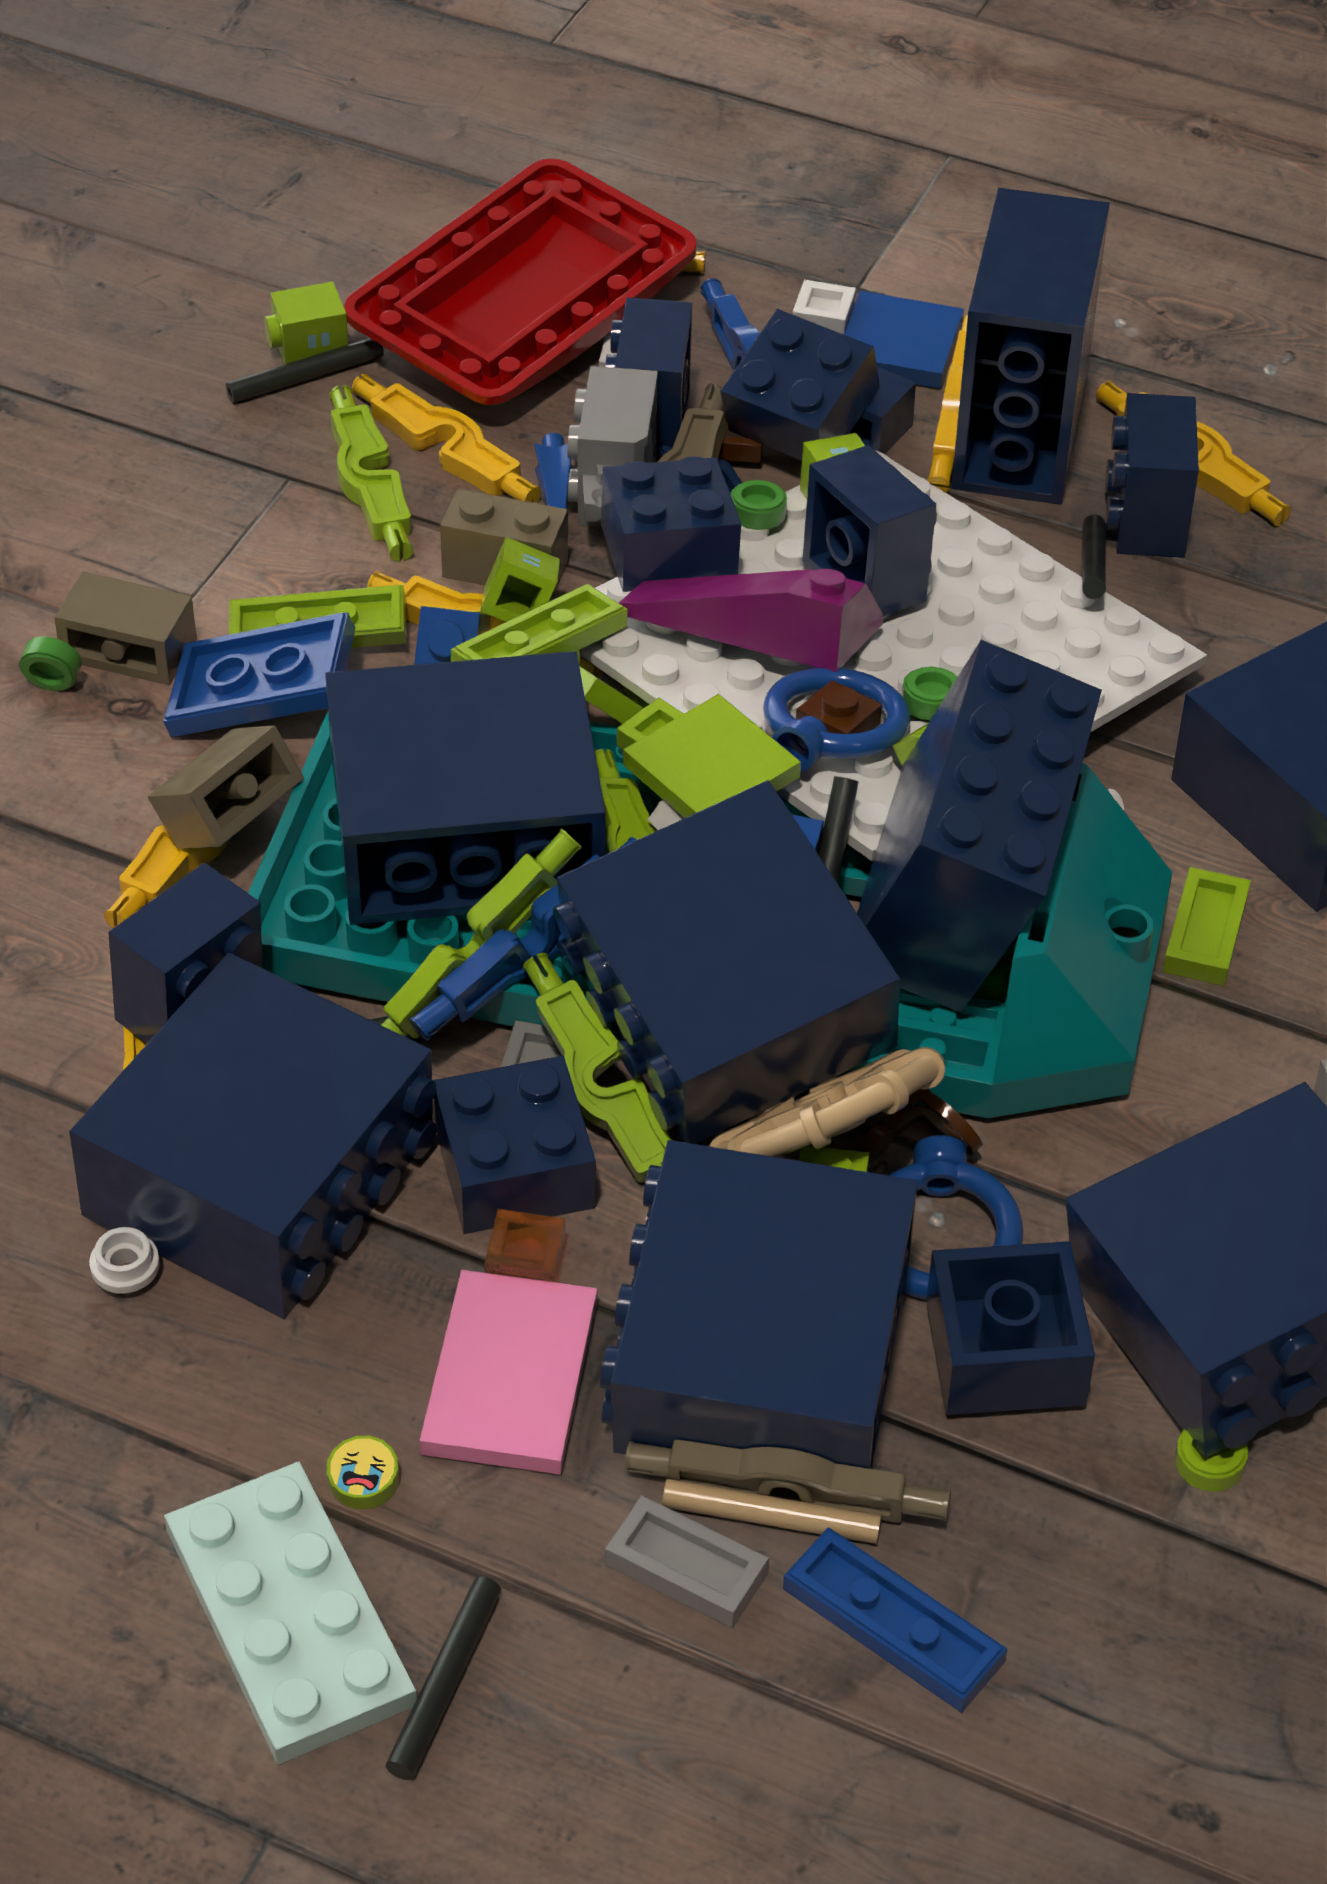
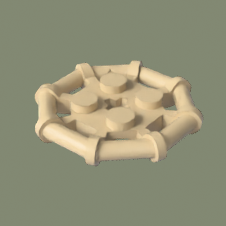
(837, 1105)

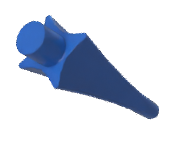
(553, 470)

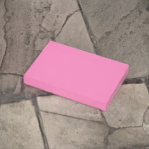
(509, 1372)

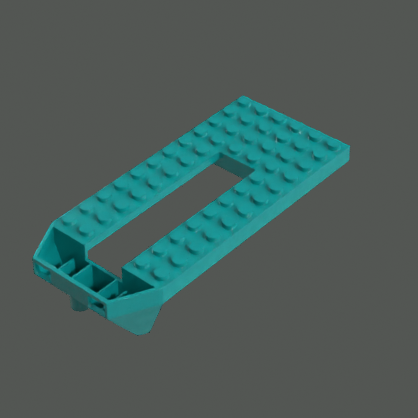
(1055, 1042)

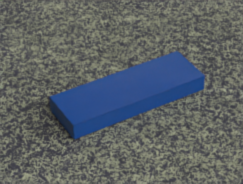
(895, 1619)

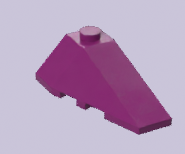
(786, 614)

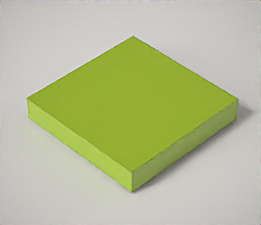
(709, 757)

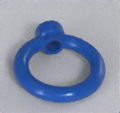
(808, 736)
(943, 1170)

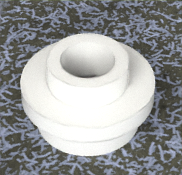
(120, 1247)

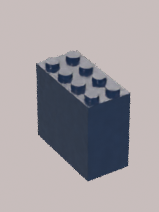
(1029, 345)
(1258, 759)
(458, 778)
(977, 822)
(726, 963)
(256, 1134)
(1218, 1268)
(759, 1305)

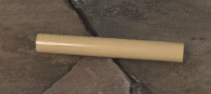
(770, 1510)

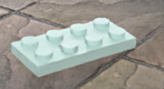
(290, 1612)

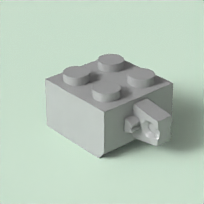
(615, 428)

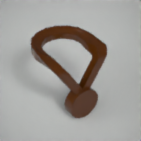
(882, 1133)

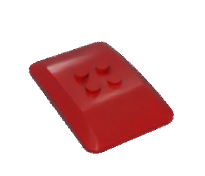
(521, 281)

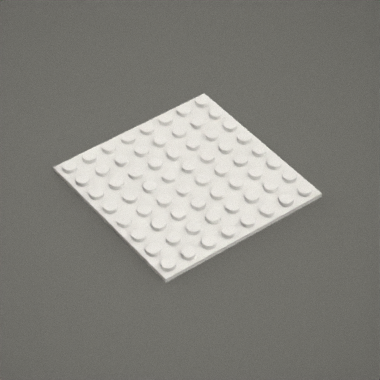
(978, 589)

